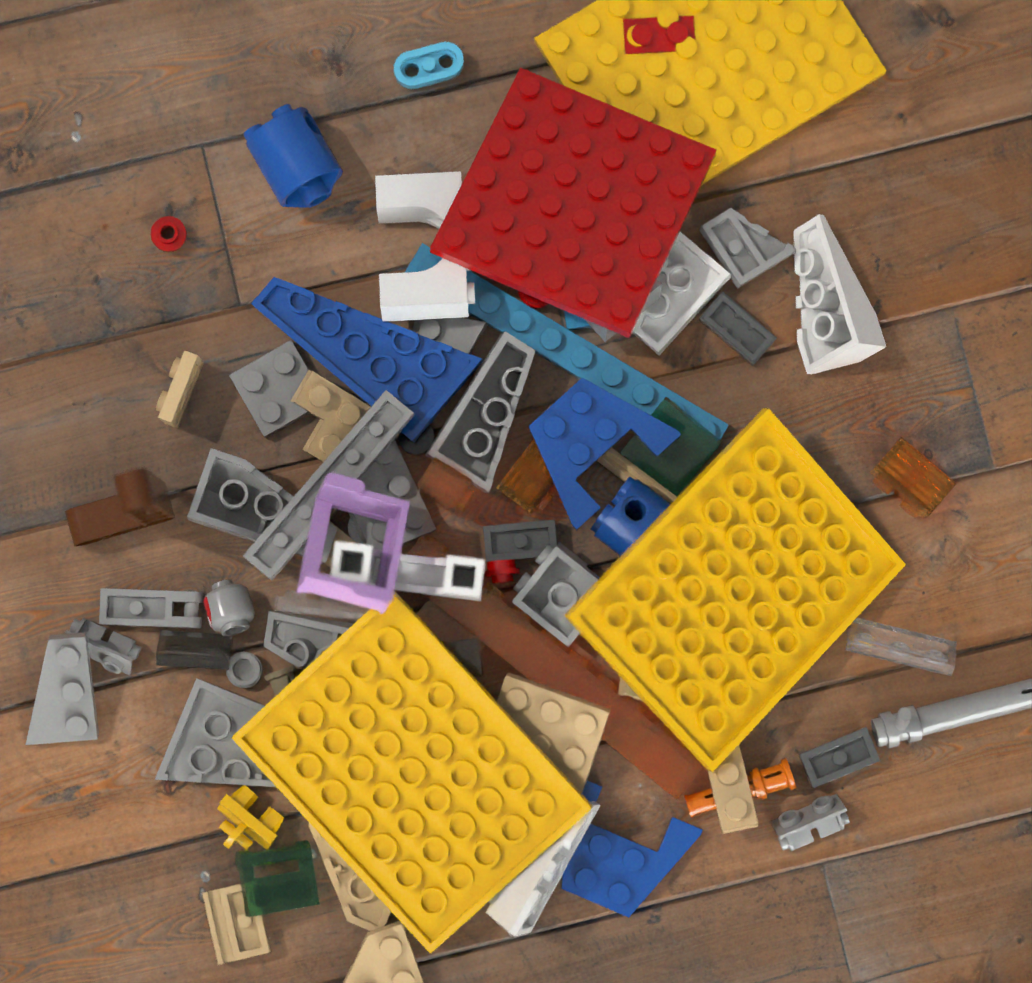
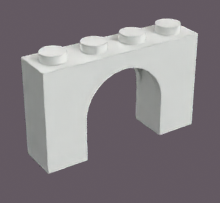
(435, 291)
(416, 574)

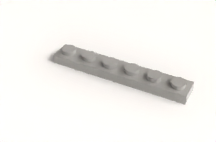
(350, 458)

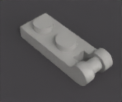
(149, 608)

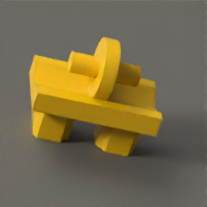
(236, 810)

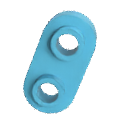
(427, 62)

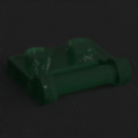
(277, 891)

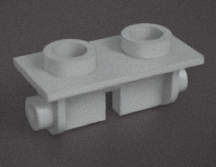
(113, 655)
(824, 814)

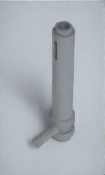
(914, 723)

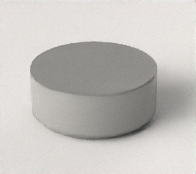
(244, 670)

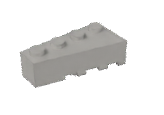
(484, 414)

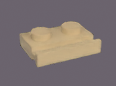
(184, 375)
(231, 931)

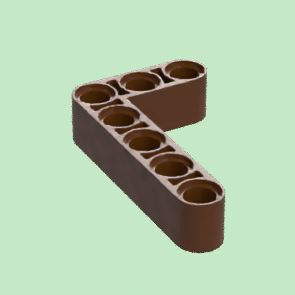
(139, 503)

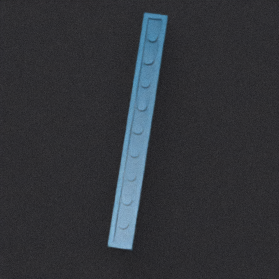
(567, 348)

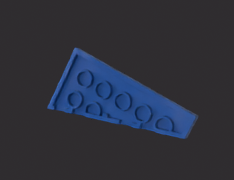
(370, 352)

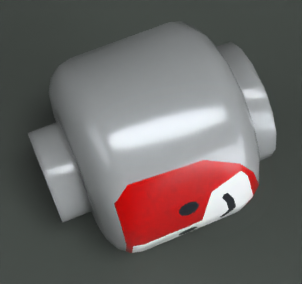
(229, 608)

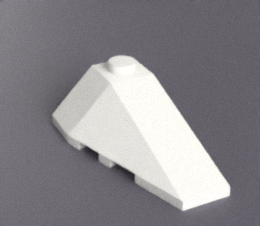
(835, 312)
(525, 897)

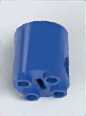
(294, 157)
(632, 500)

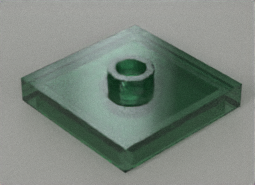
(682, 458)

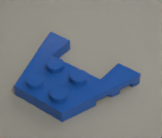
(581, 430)
(620, 871)

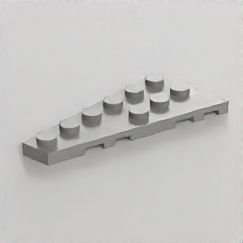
(203, 742)

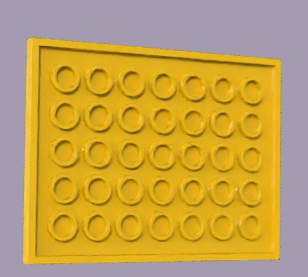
(735, 86)
(736, 589)
(412, 772)

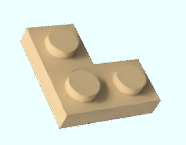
(334, 408)

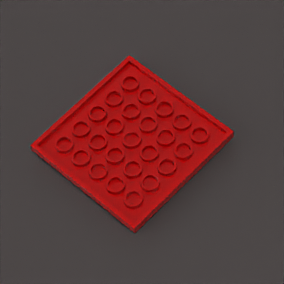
(573, 202)

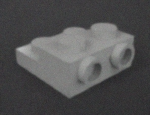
(554, 590)

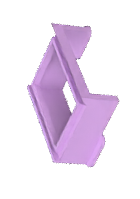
(349, 496)

